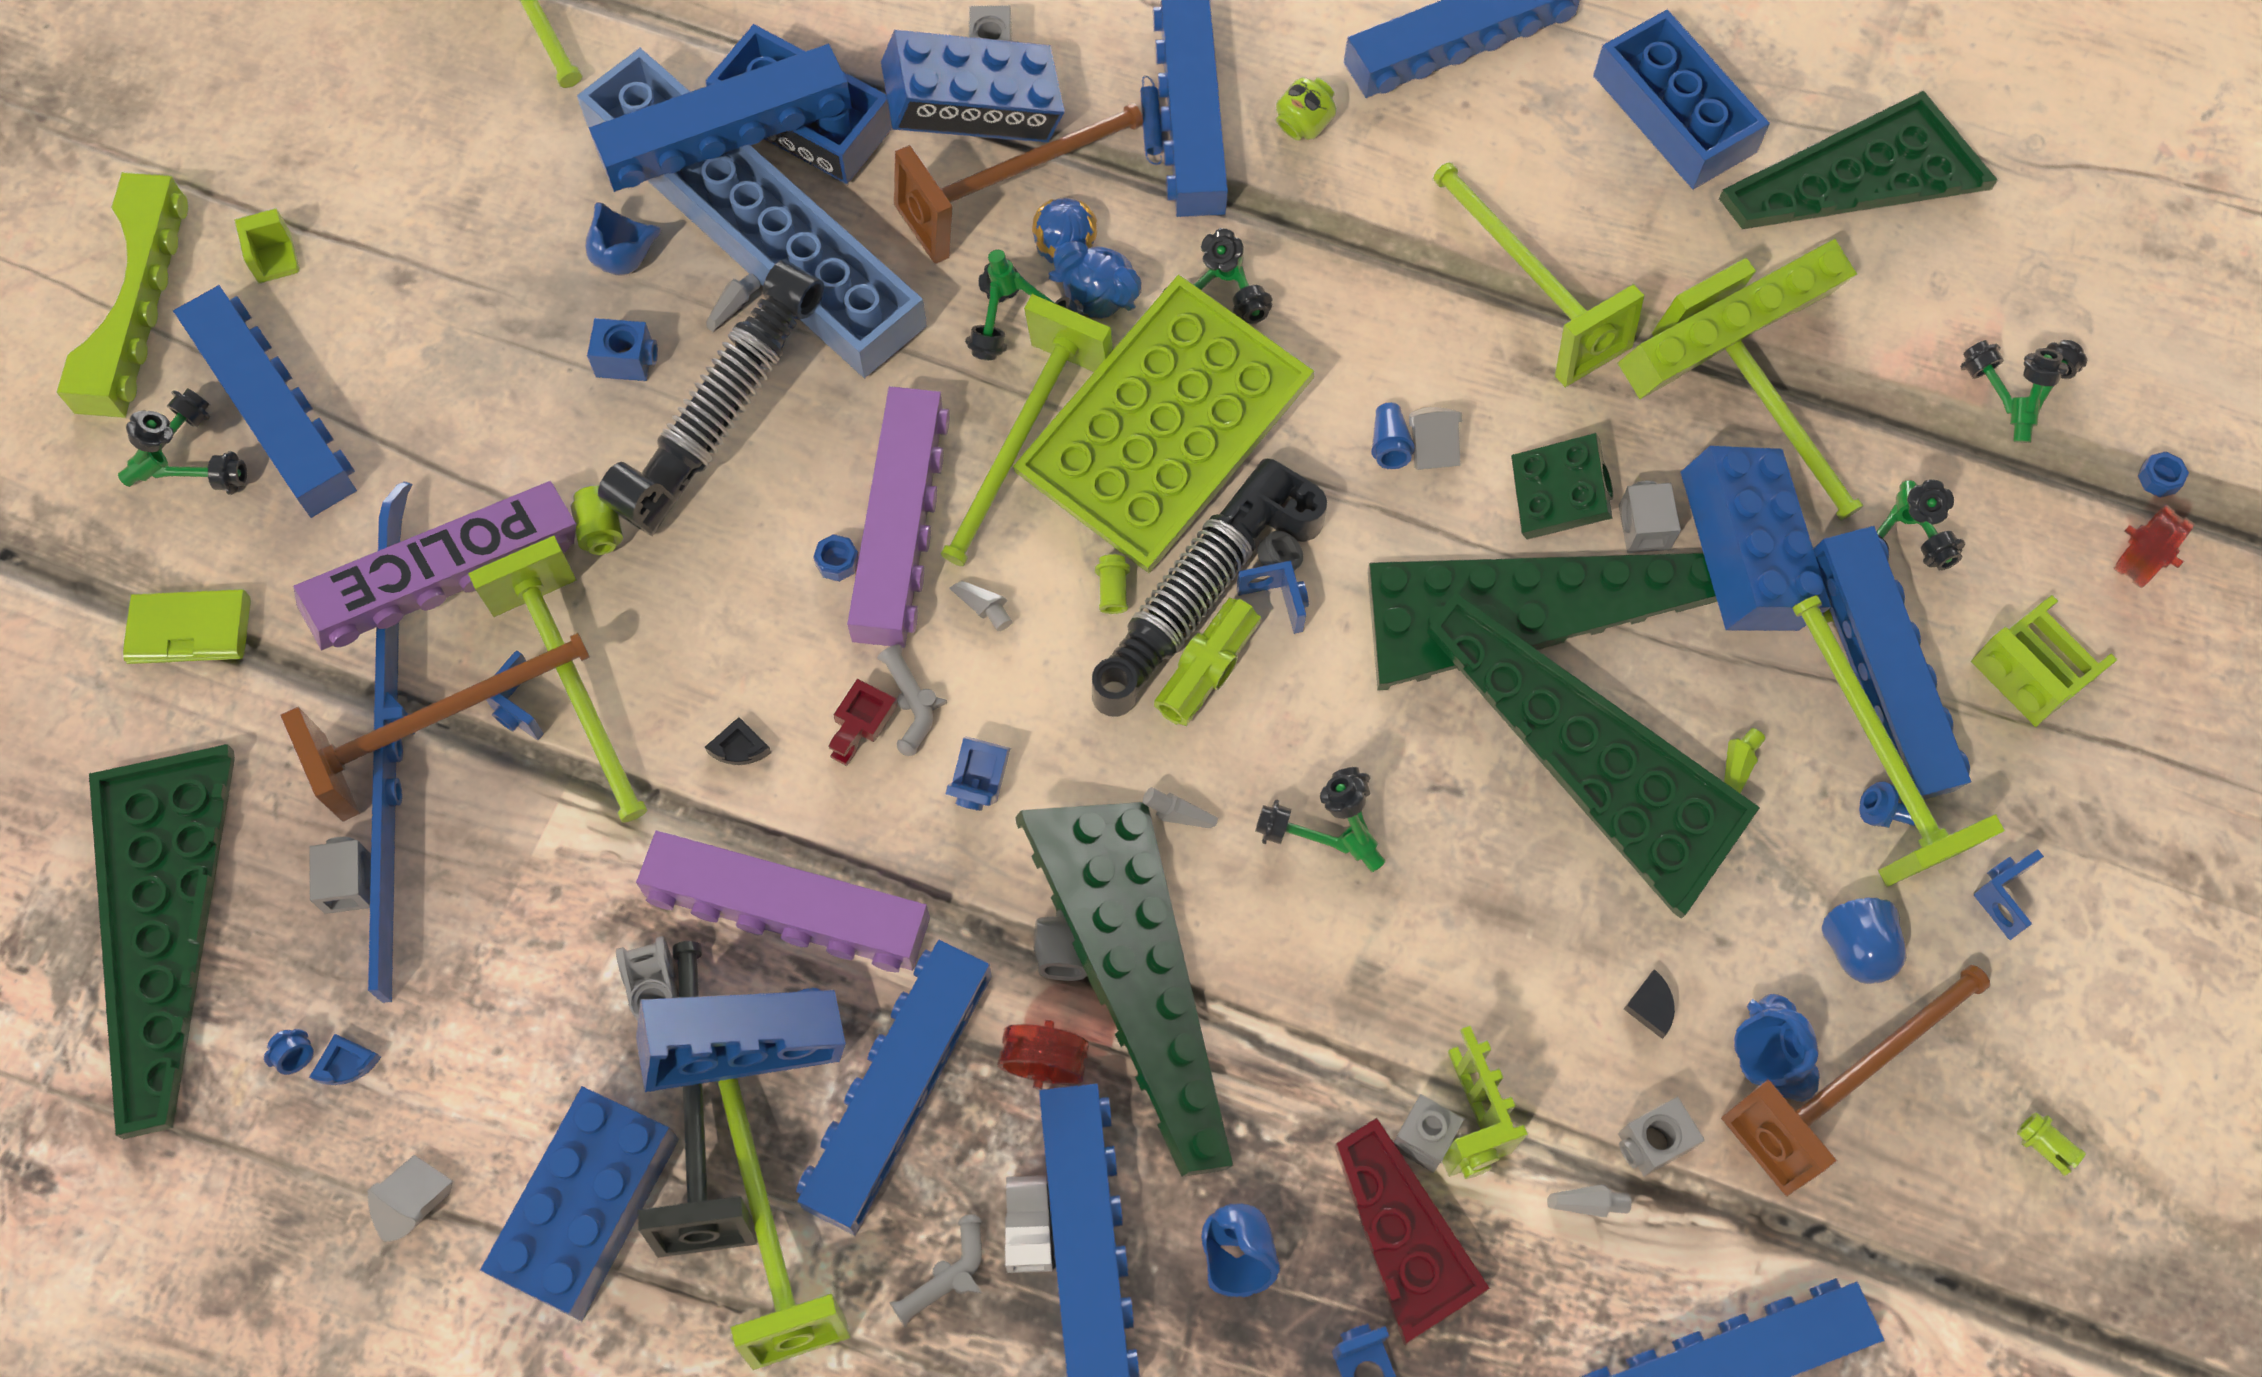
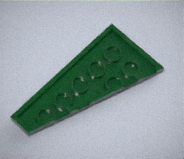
(1877, 163)

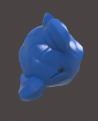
(1096, 278)
(1778, 1047)

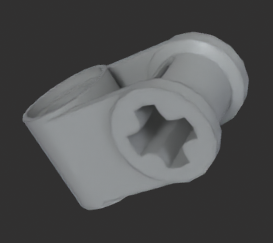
(647, 973)

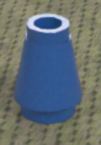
(1391, 438)

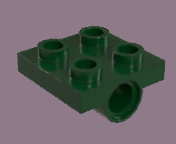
(1562, 486)

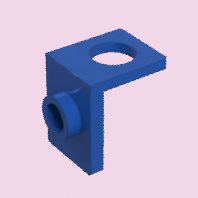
(1281, 576)
(507, 712)
(1994, 893)
(1362, 1346)

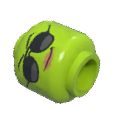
(1305, 108)

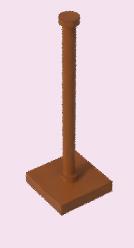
(929, 207)
(325, 763)
(1782, 1137)

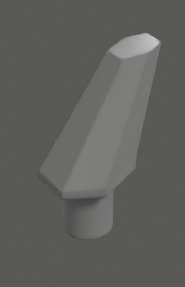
(731, 300)
(984, 603)
(1176, 810)
(1591, 1200)

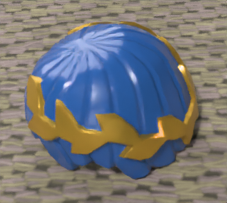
(1063, 222)

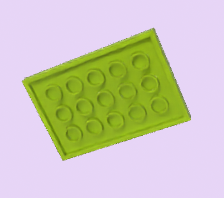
(1163, 423)

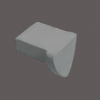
(1435, 437)
(406, 1198)

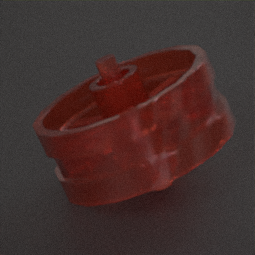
(2153, 546)
(1043, 1054)

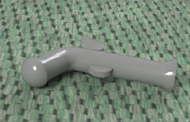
(913, 698)
(947, 1276)

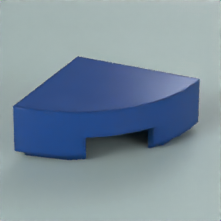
(343, 1062)

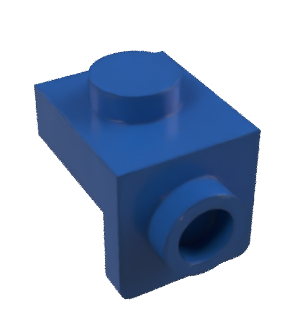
(978, 773)

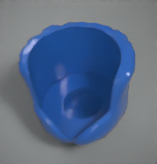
(618, 242)
(1866, 939)
(1249, 1229)

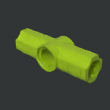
(1207, 661)

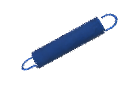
(1151, 120)

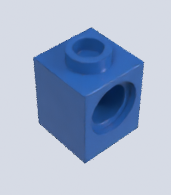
(610, 338)

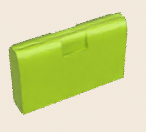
(186, 626)

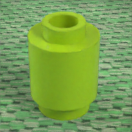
(596, 524)

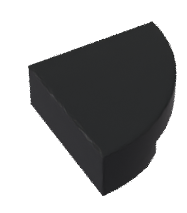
(738, 745)
(1653, 1005)

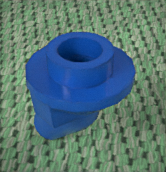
(1880, 806)

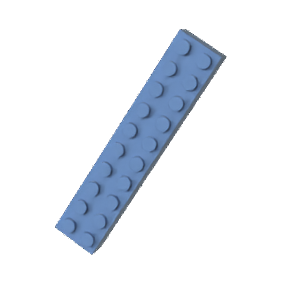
(768, 219)

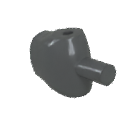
(1055, 949)

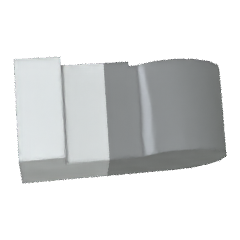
(1027, 1225)

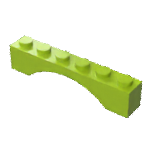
(1736, 317)
(104, 368)

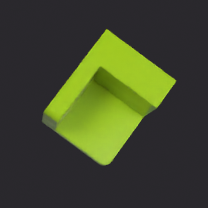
(267, 245)

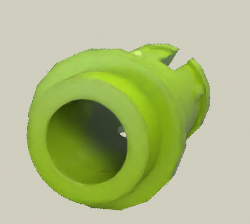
(1112, 573)
(2050, 1143)

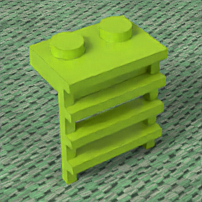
(2030, 671)
(1497, 1135)

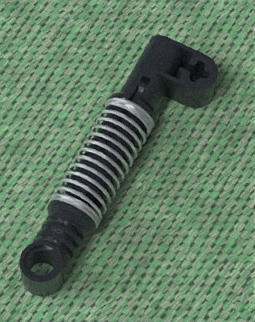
(686, 448)
(1225, 545)

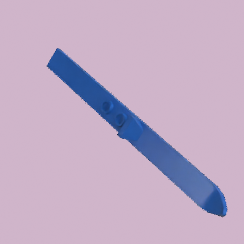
(386, 787)

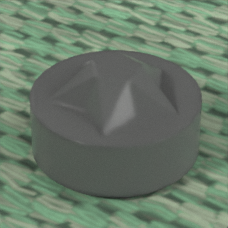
(1280, 548)

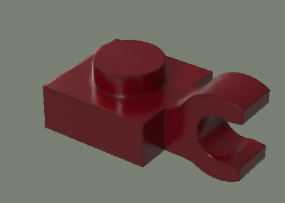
(860, 714)

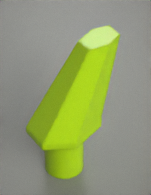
(1742, 758)

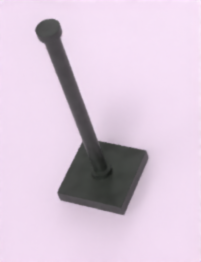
(700, 1222)

